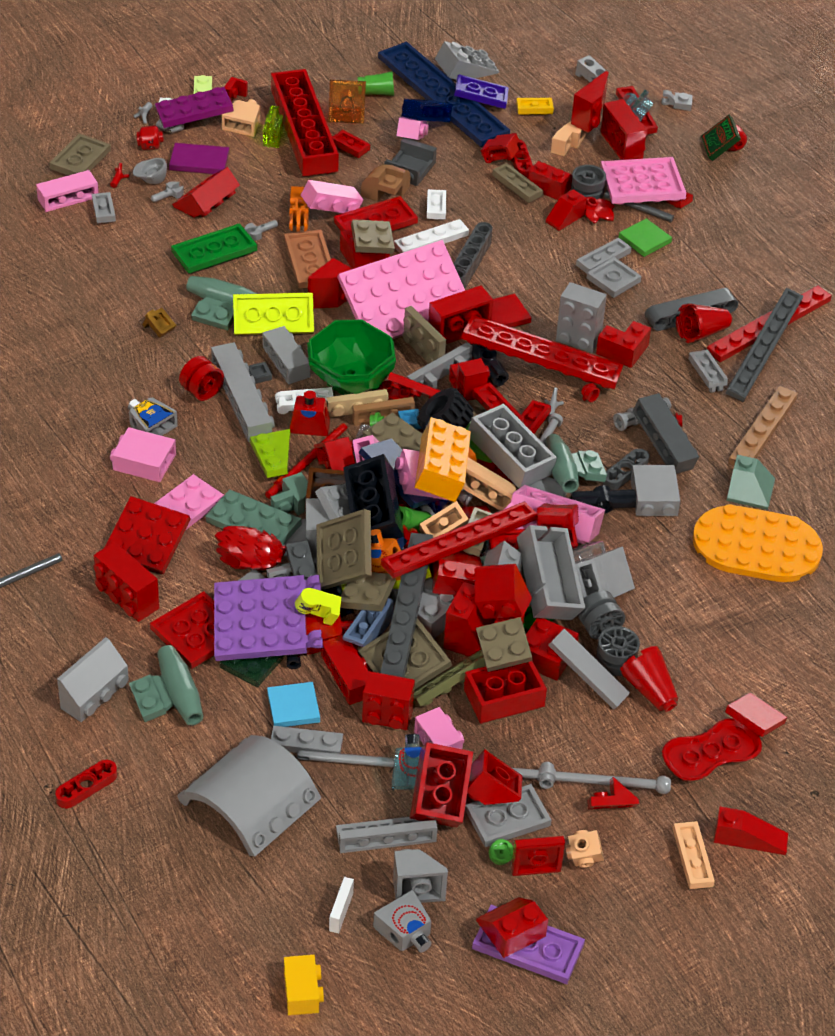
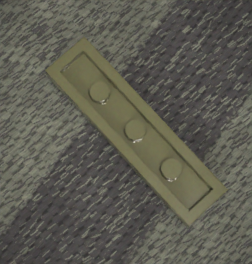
(442, 684)

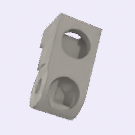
(589, 70)

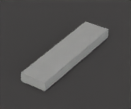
(589, 669)

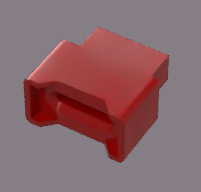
(500, 148)
(557, 515)

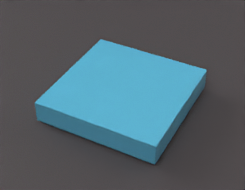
(293, 704)

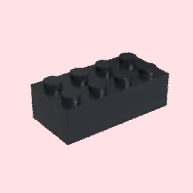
(373, 488)

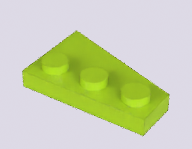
(272, 451)

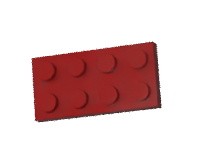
(391, 210)

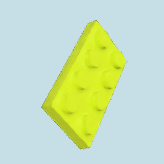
(269, 311)

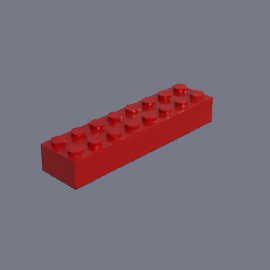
(304, 122)

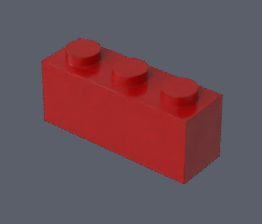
(345, 667)

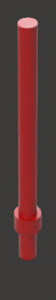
(304, 462)

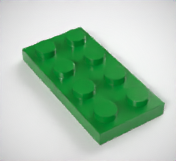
(214, 248)

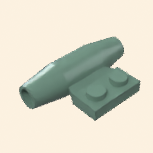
(217, 302)
(571, 465)
(173, 687)

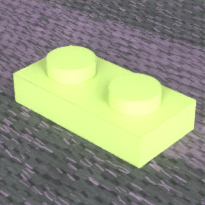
(202, 83)

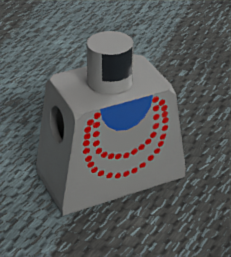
(404, 923)

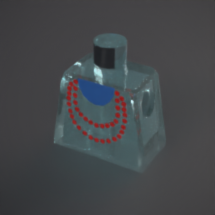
(406, 764)

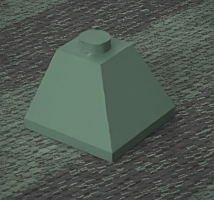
(750, 483)

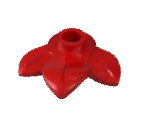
(599, 209)

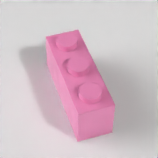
(67, 190)
(331, 197)

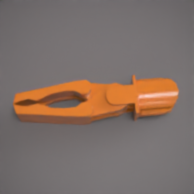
(298, 210)

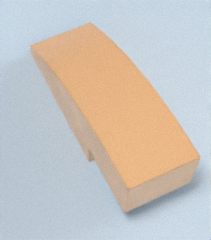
(567, 137)

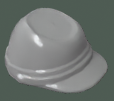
(151, 171)

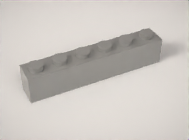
(242, 391)

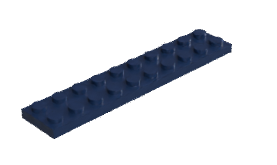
(435, 85)

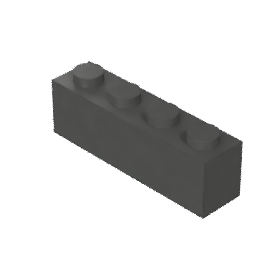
(665, 433)

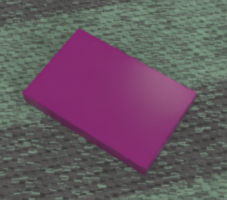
(198, 158)

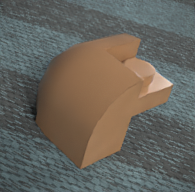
(385, 179)

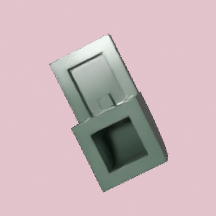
(293, 494)

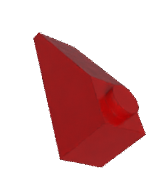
(747, 831)

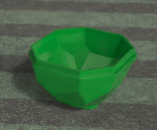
(351, 356)

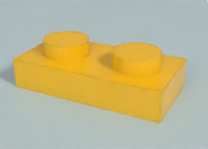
(534, 106)

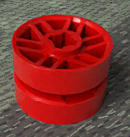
(201, 378)

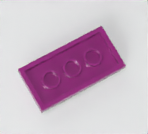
(194, 107)

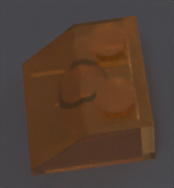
(347, 101)

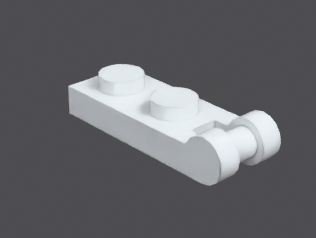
(286, 399)

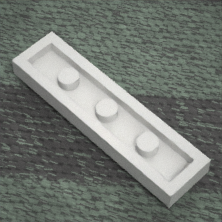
(446, 232)

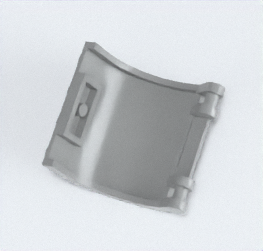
(256, 790)

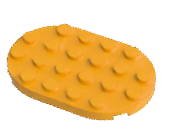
(757, 543)

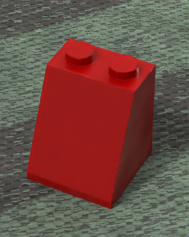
(462, 621)

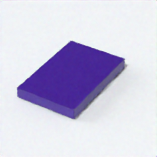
(481, 91)

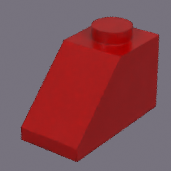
(567, 210)

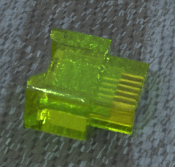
(273, 128)

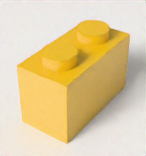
(301, 984)

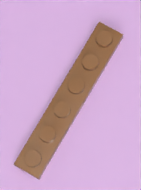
(765, 424)

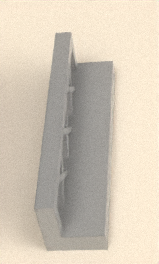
(385, 834)

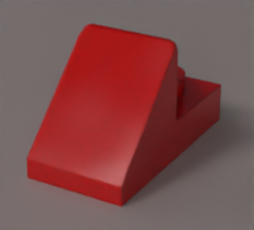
(619, 798)

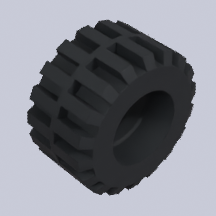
(448, 406)

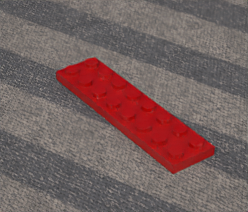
(542, 352)

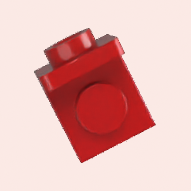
(236, 87)

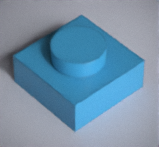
(410, 417)

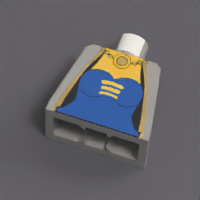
(152, 416)

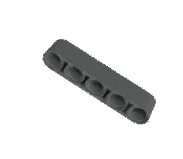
(473, 252)
(664, 315)

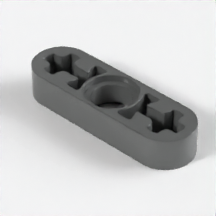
(624, 476)

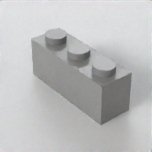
(286, 354)

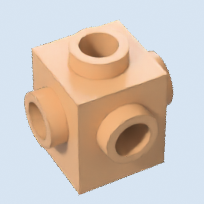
(584, 848)

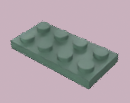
(241, 510)

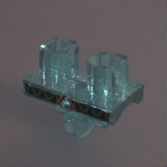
(640, 105)

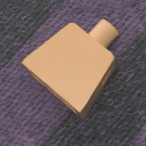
(243, 119)

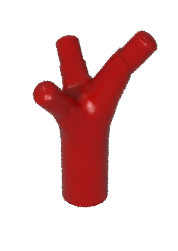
(118, 176)

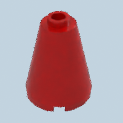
(701, 321)
(651, 678)

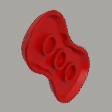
(699, 755)

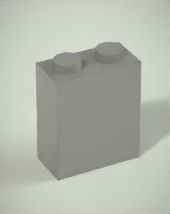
(655, 490)

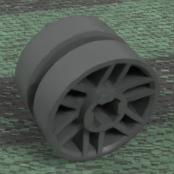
(589, 181)
(600, 613)
(616, 647)

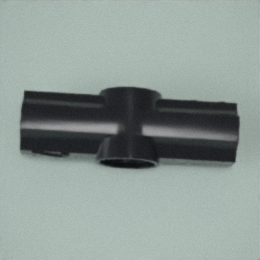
(498, 374)
(606, 498)

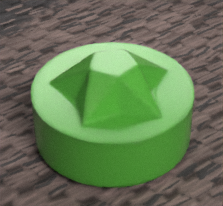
(501, 852)

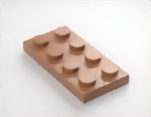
(306, 253)

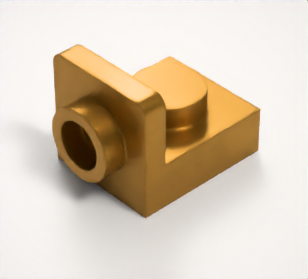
(159, 322)

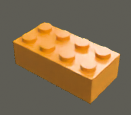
(442, 459)

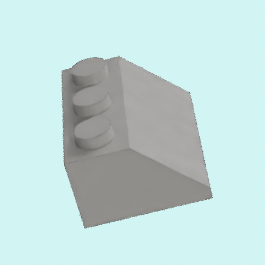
(92, 680)

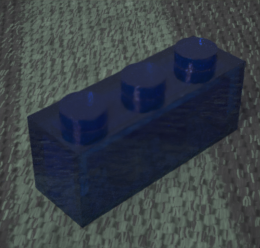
(426, 110)

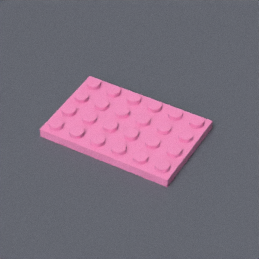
(388, 286)

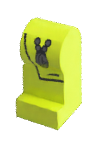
(319, 604)

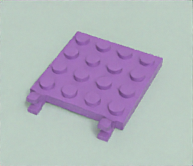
(261, 618)

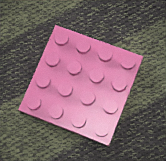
(643, 180)

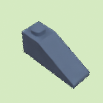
(369, 625)

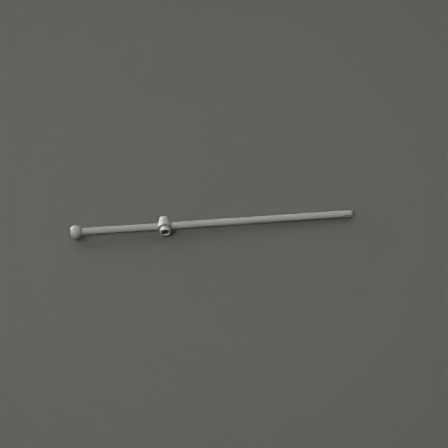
(545, 774)

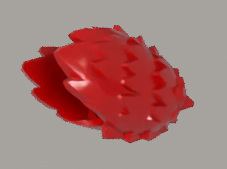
(249, 548)

